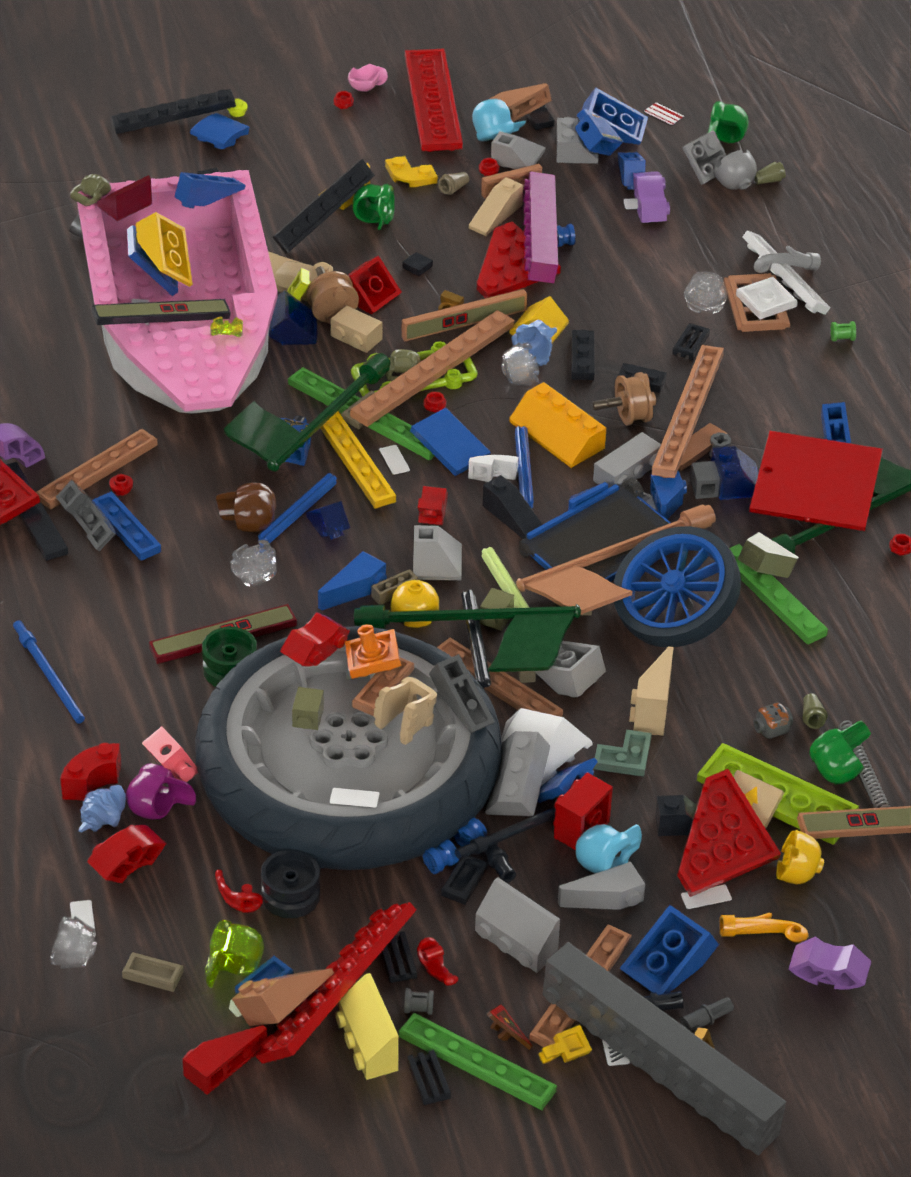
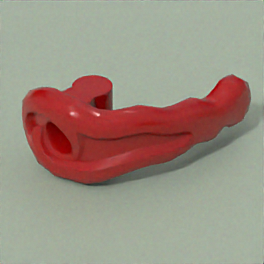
(242, 901)
(431, 957)

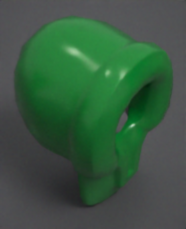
(728, 122)
(374, 204)
(834, 753)

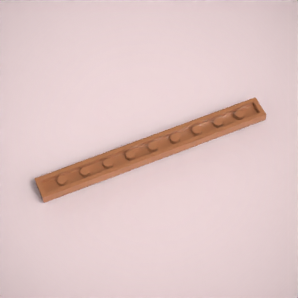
(431, 368)
(687, 412)

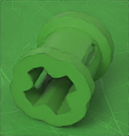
(843, 331)

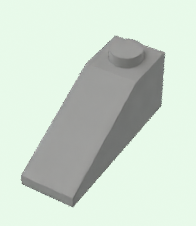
(607, 889)

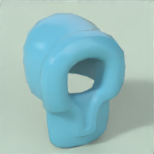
(491, 118)
(601, 843)

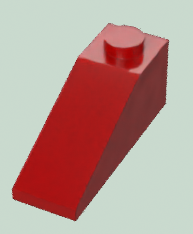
(221, 1057)

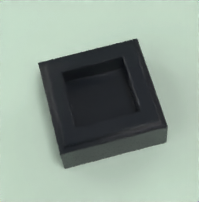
(417, 264)

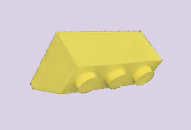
(368, 1029)

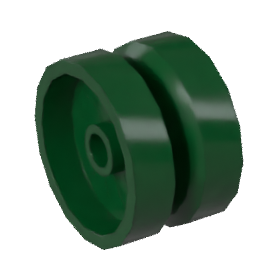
(224, 650)

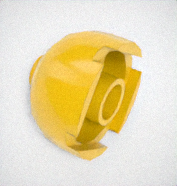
(415, 596)
(800, 858)

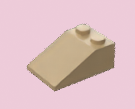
(652, 696)

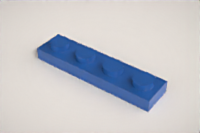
(128, 527)

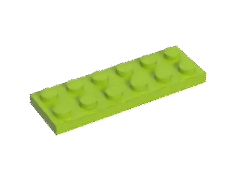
(798, 794)

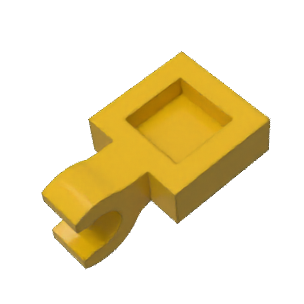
(568, 1044)

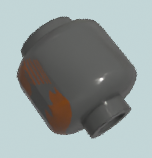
(773, 720)

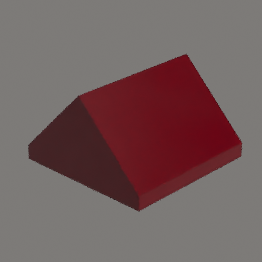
(128, 199)

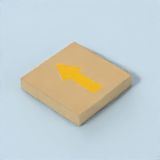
(762, 796)

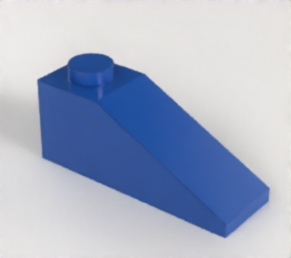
(628, 164)
(205, 189)
(835, 422)
(352, 581)

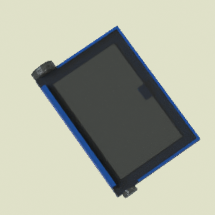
(594, 525)

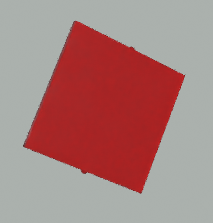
(816, 480)

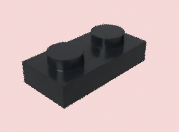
(656, 377)

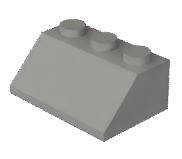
(519, 775)
(518, 925)

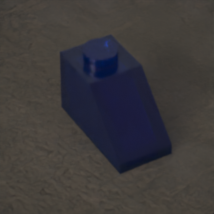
(329, 520)

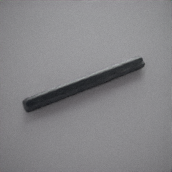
(476, 642)

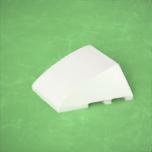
(560, 734)

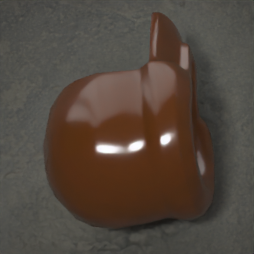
(250, 506)

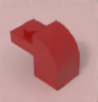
(432, 505)

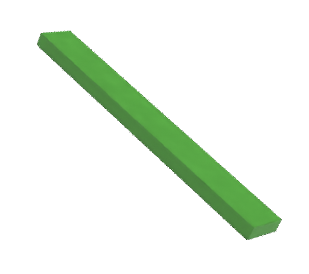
(388, 425)

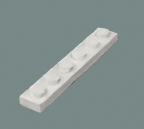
(790, 278)

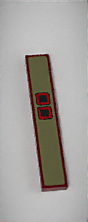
(191, 641)

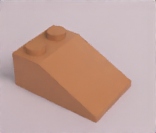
(276, 997)

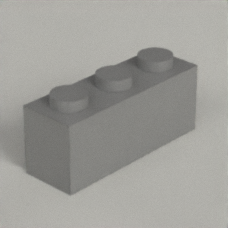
(627, 461)

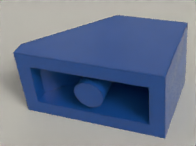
(667, 493)

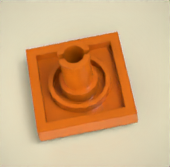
(372, 652)

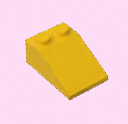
(166, 246)

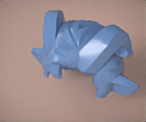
(539, 337)
(102, 808)

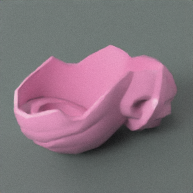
(367, 77)

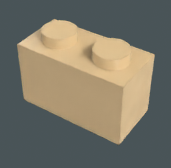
(356, 329)

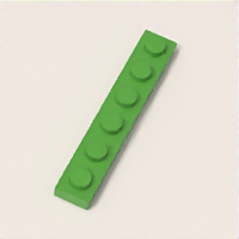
(781, 601)

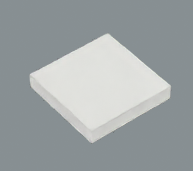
(766, 298)

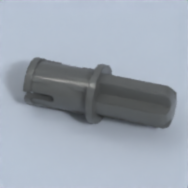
(707, 1014)

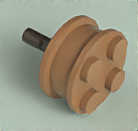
(330, 294)
(632, 399)

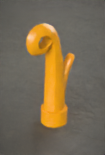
(731, 926)

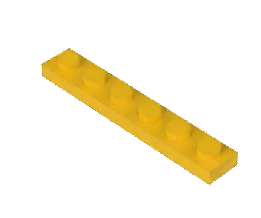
(358, 461)

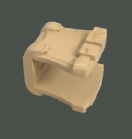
(404, 698)

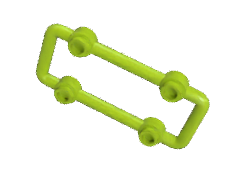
(453, 378)

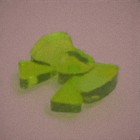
(226, 328)

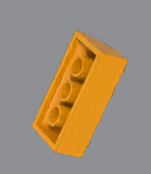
(559, 425)

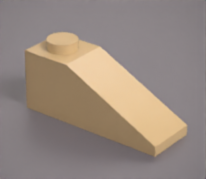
(498, 206)

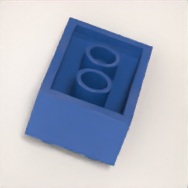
(622, 118)
(669, 952)

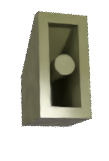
(767, 556)

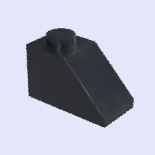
(674, 815)

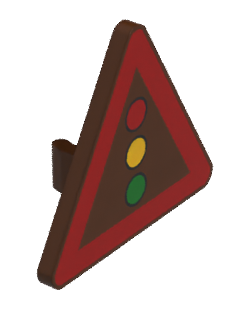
(503, 1020)

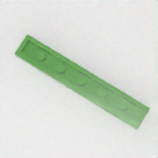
(478, 1061)

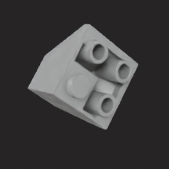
(515, 151)
(704, 155)
(436, 554)

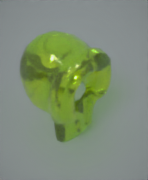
(233, 950)

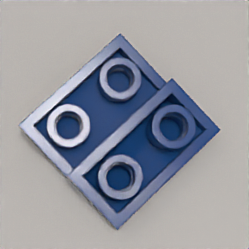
(219, 130)
(563, 780)

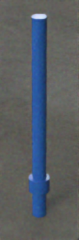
(29, 642)

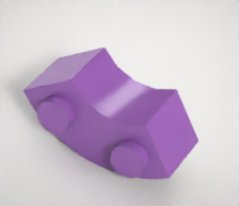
(650, 196)
(19, 445)
(835, 965)

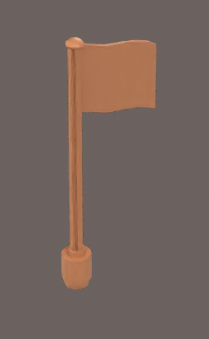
(573, 585)

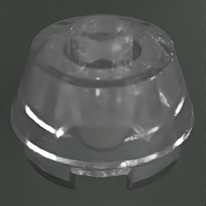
(705, 292)
(520, 365)
(254, 564)
(73, 944)

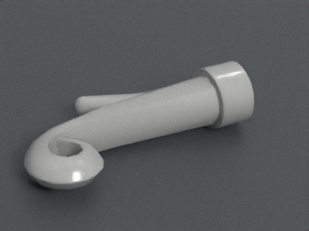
(809, 261)

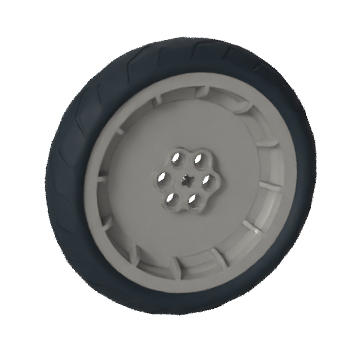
(279, 778)

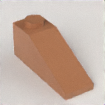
(525, 100)

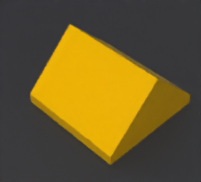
(546, 311)

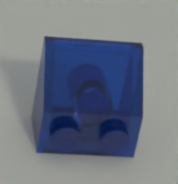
(292, 322)
(736, 472)

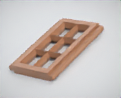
(739, 311)

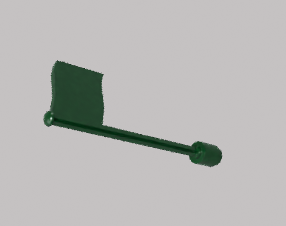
(275, 438)
(890, 483)
(527, 644)

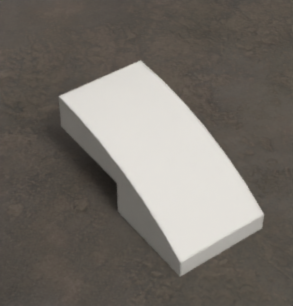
(487, 466)

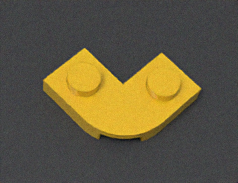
(401, 170)

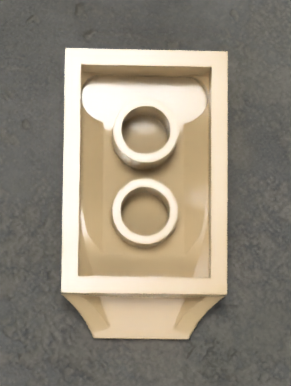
(287, 269)

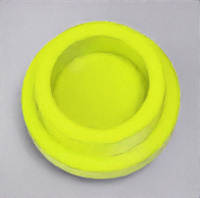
(239, 110)

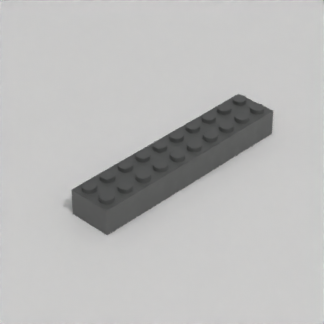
(664, 1049)

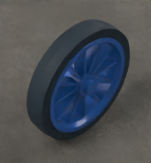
(677, 586)

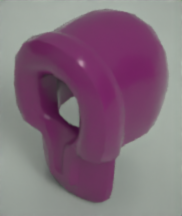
(152, 800)

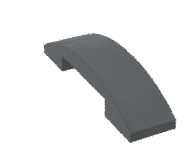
(87, 514)

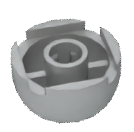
(736, 170)

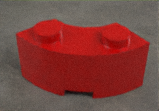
(315, 641)
(91, 770)
(126, 852)

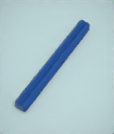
(524, 466)
(298, 508)

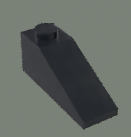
(509, 506)

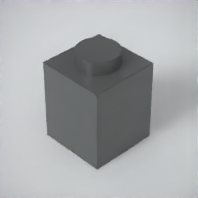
(705, 479)

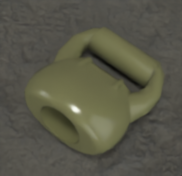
(91, 185)
(402, 361)

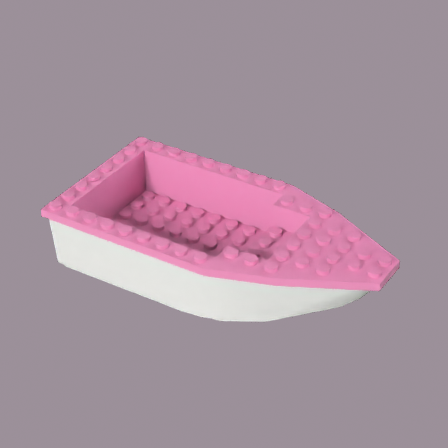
(227, 260)

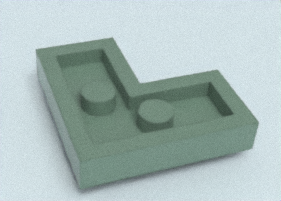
(625, 760)

